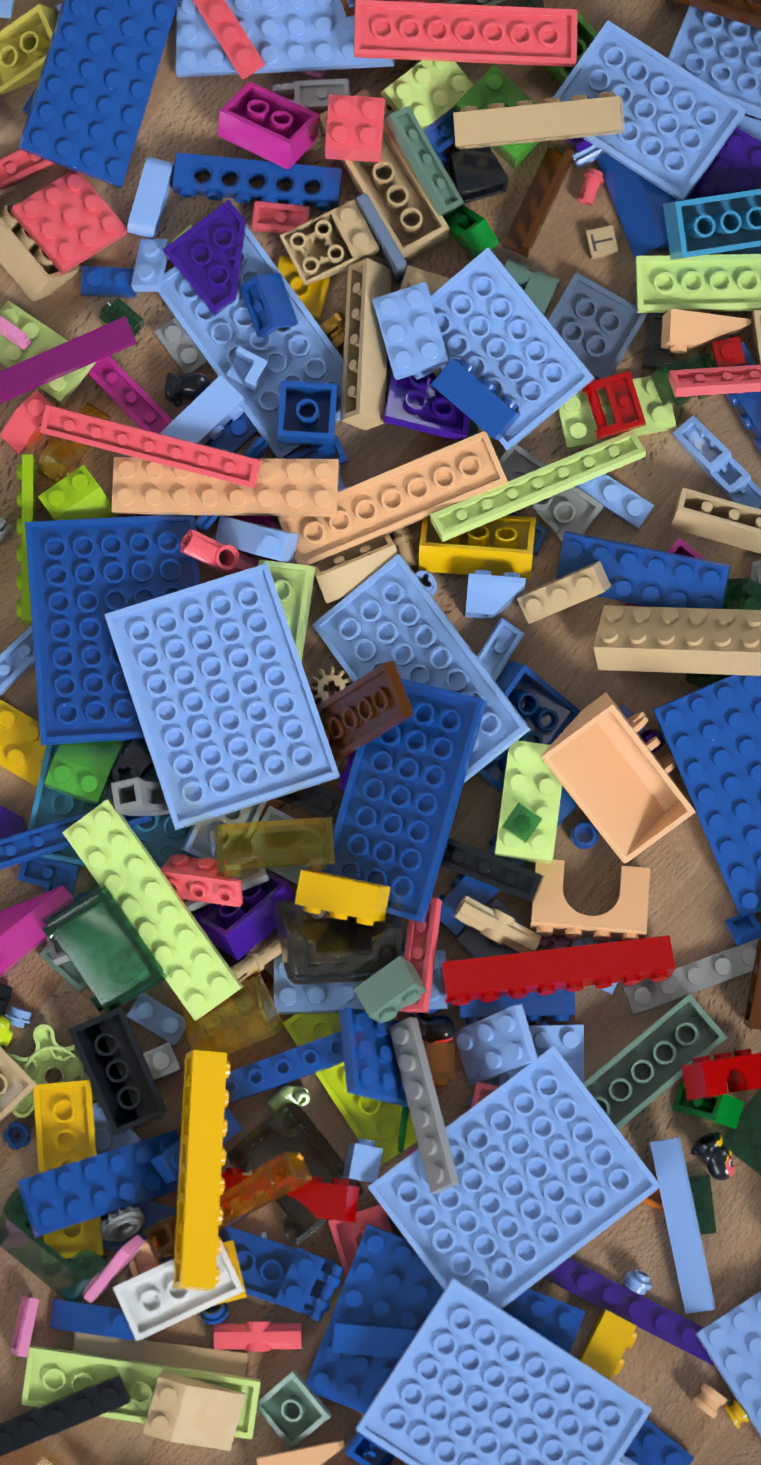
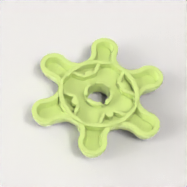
(48, 1056)

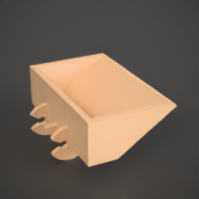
(618, 777)

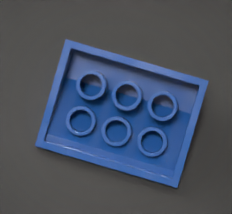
(539, 706)

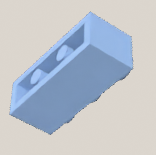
(208, 413)

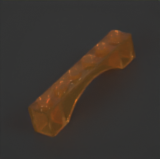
(259, 1189)

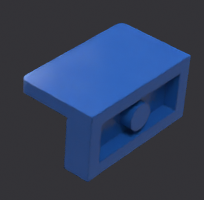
(268, 303)

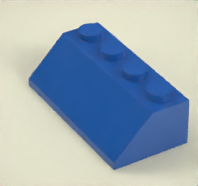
(637, 206)

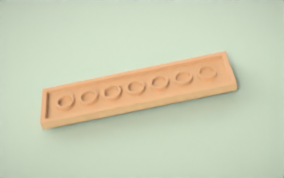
(282, 489)
(398, 498)

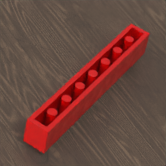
(557, 969)

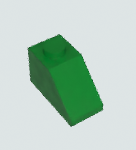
(470, 230)
(716, 1109)

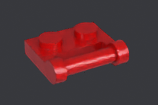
(622, 401)

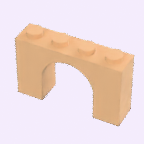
(623, 922)

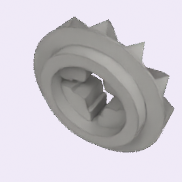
(122, 1224)

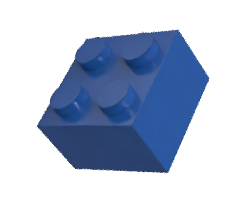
(307, 413)

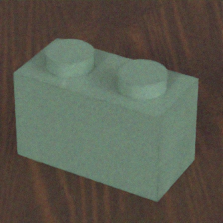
(390, 990)

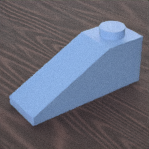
(257, 539)

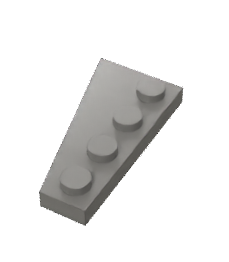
(562, 512)

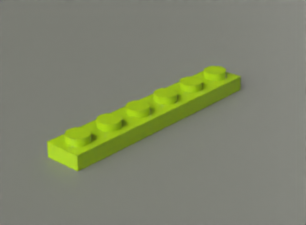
(27, 500)

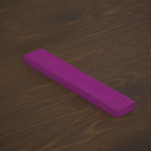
(65, 358)

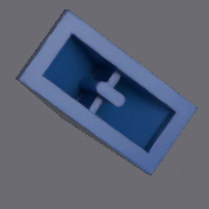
(367, 1452)

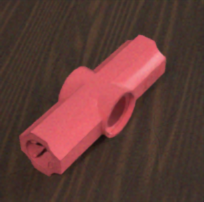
(208, 550)
(258, 1336)

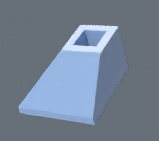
(491, 594)

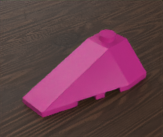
(22, 926)

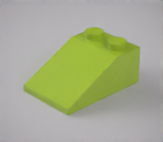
(76, 498)

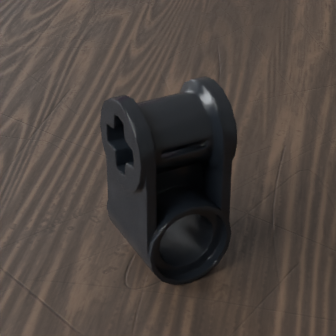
(134, 760)

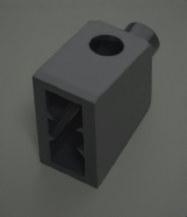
(477, 173)

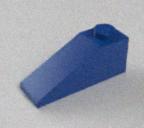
(90, 1319)

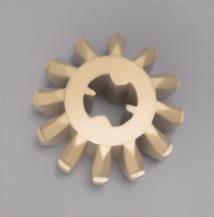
(326, 680)

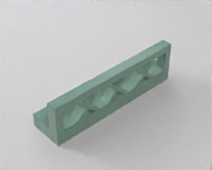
(424, 161)

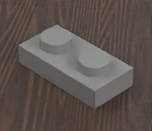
(180, 347)

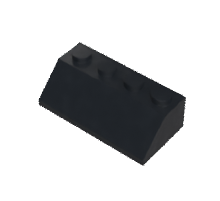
(118, 1071)

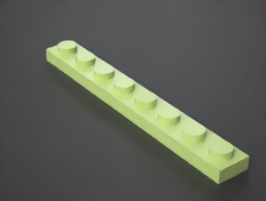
(537, 485)

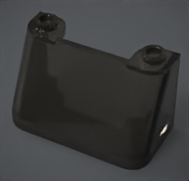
(333, 947)
(291, 1132)

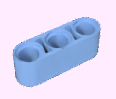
(151, 197)

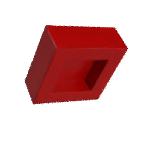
(728, 352)

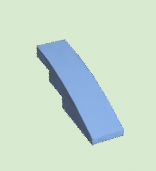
(718, 463)

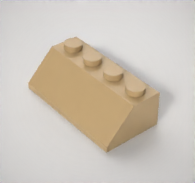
(23, 256)

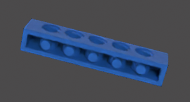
(245, 171)
(285, 1067)

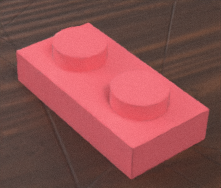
(278, 217)

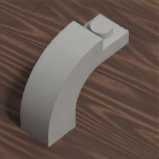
(139, 798)

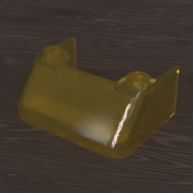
(273, 844)

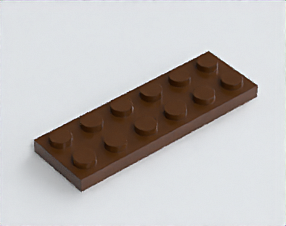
(364, 710)

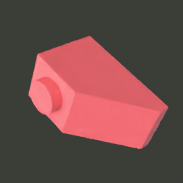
(25, 423)

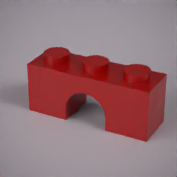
(709, 1078)

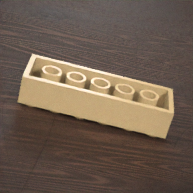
(397, 196)
(679, 640)

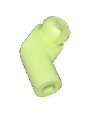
(289, 1094)

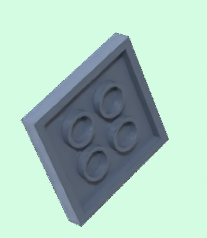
(596, 324)

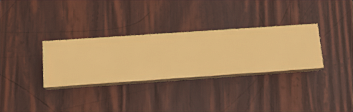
(164, 1353)

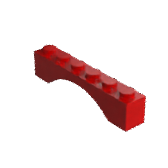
(324, 1200)

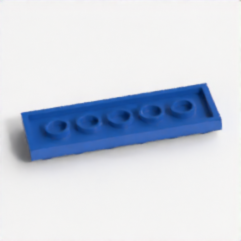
(647, 574)
(95, 1186)

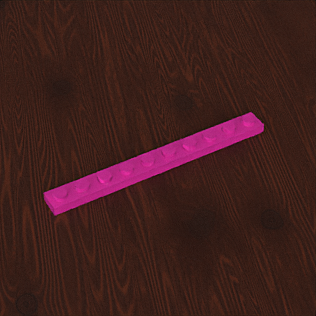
(141, 408)

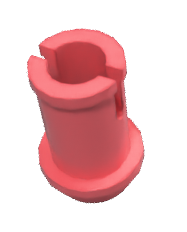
(590, 186)

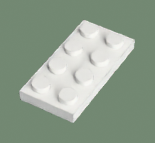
(154, 1305)

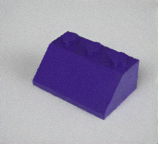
(241, 928)

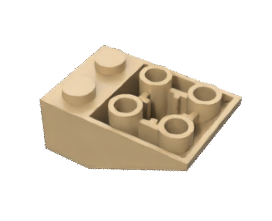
(330, 243)

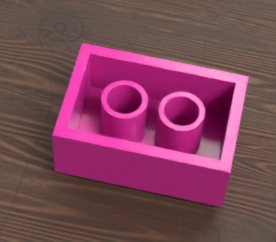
(268, 125)

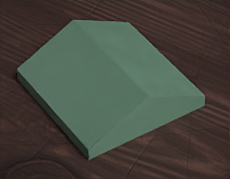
(292, 1409)

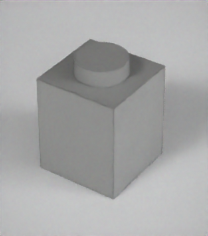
(162, 1062)

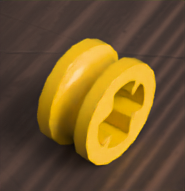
(736, 1413)

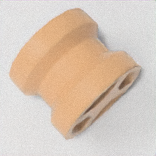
(709, 1400)

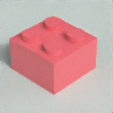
(355, 128)

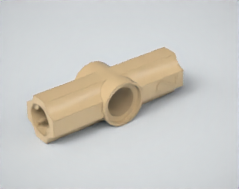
(496, 925)

